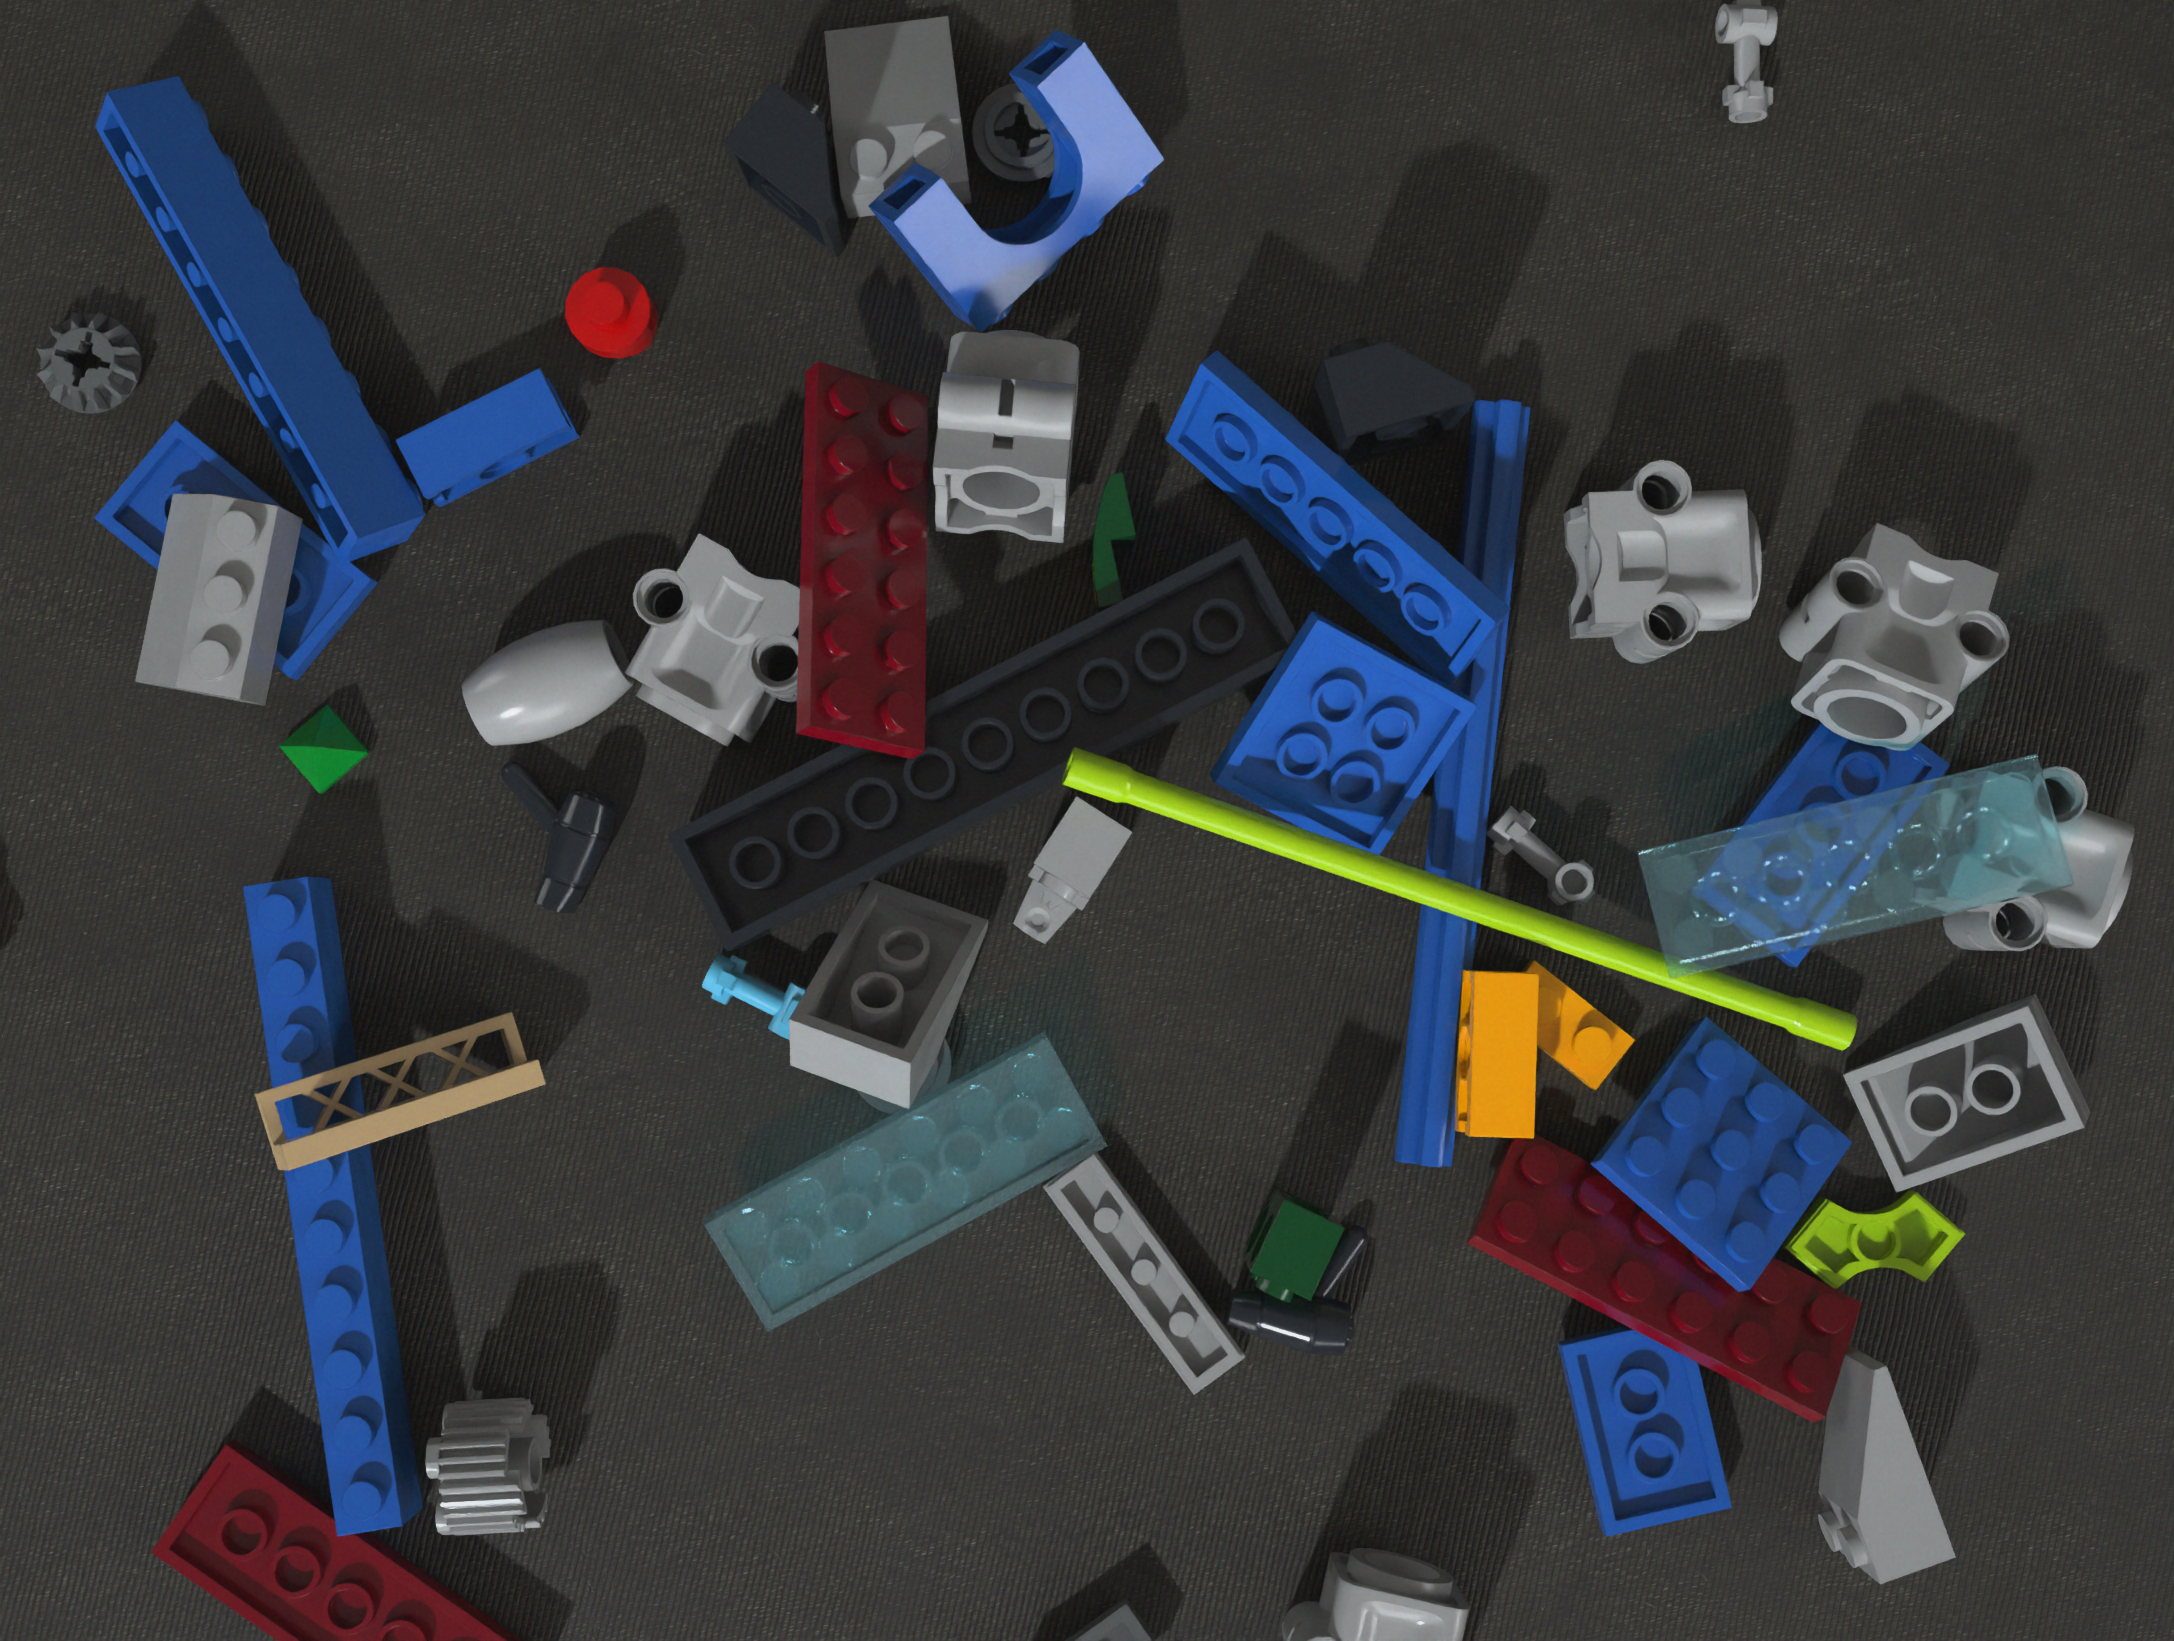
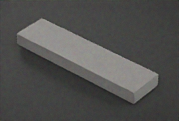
(1144, 1271)

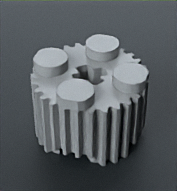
(489, 1467)

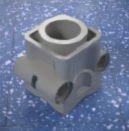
(1006, 434)
(1681, 564)
(1892, 640)
(721, 648)
(2070, 916)
(1380, 1599)

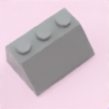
(219, 597)

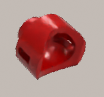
(611, 313)

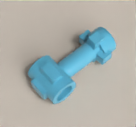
(728, 979)

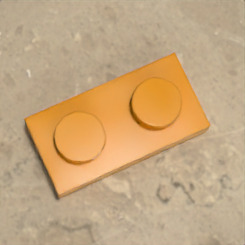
(1576, 1031)

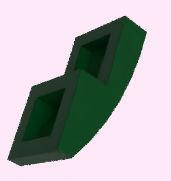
(1112, 530)

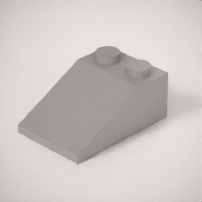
(894, 107)
(886, 994)
(1968, 1094)
(1874, 1479)

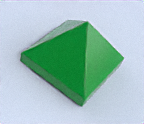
(324, 749)

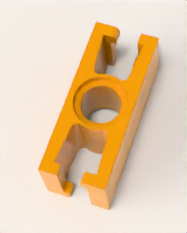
(1497, 1054)

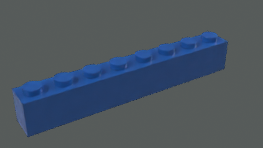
(259, 318)

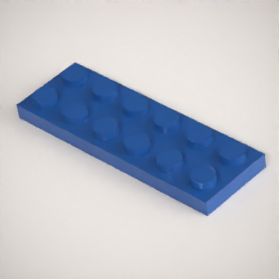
(1334, 520)

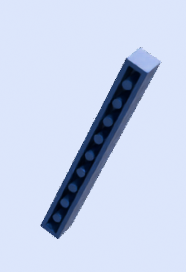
(334, 1212)

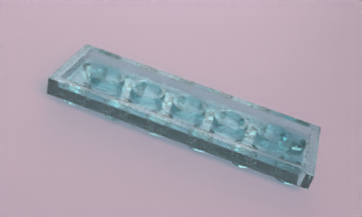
(1855, 867)
(905, 1182)

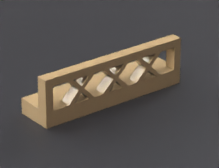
(404, 1115)

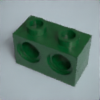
(1291, 1246)

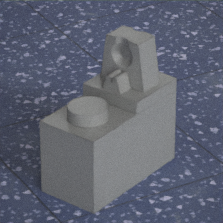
(1069, 869)

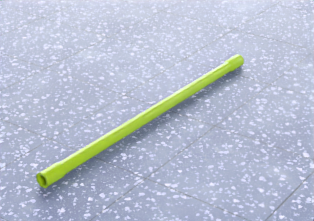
(1123, 784)

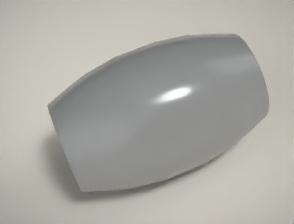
(547, 683)

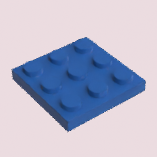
(1342, 737)
(1722, 1154)

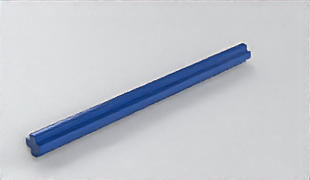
(1462, 792)

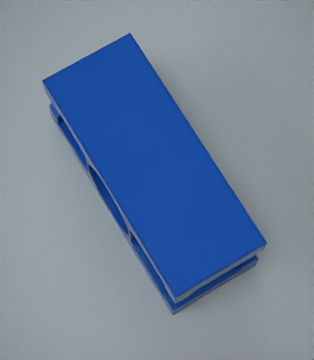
(488, 438)

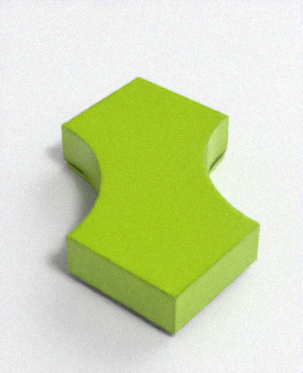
(1844, 1242)

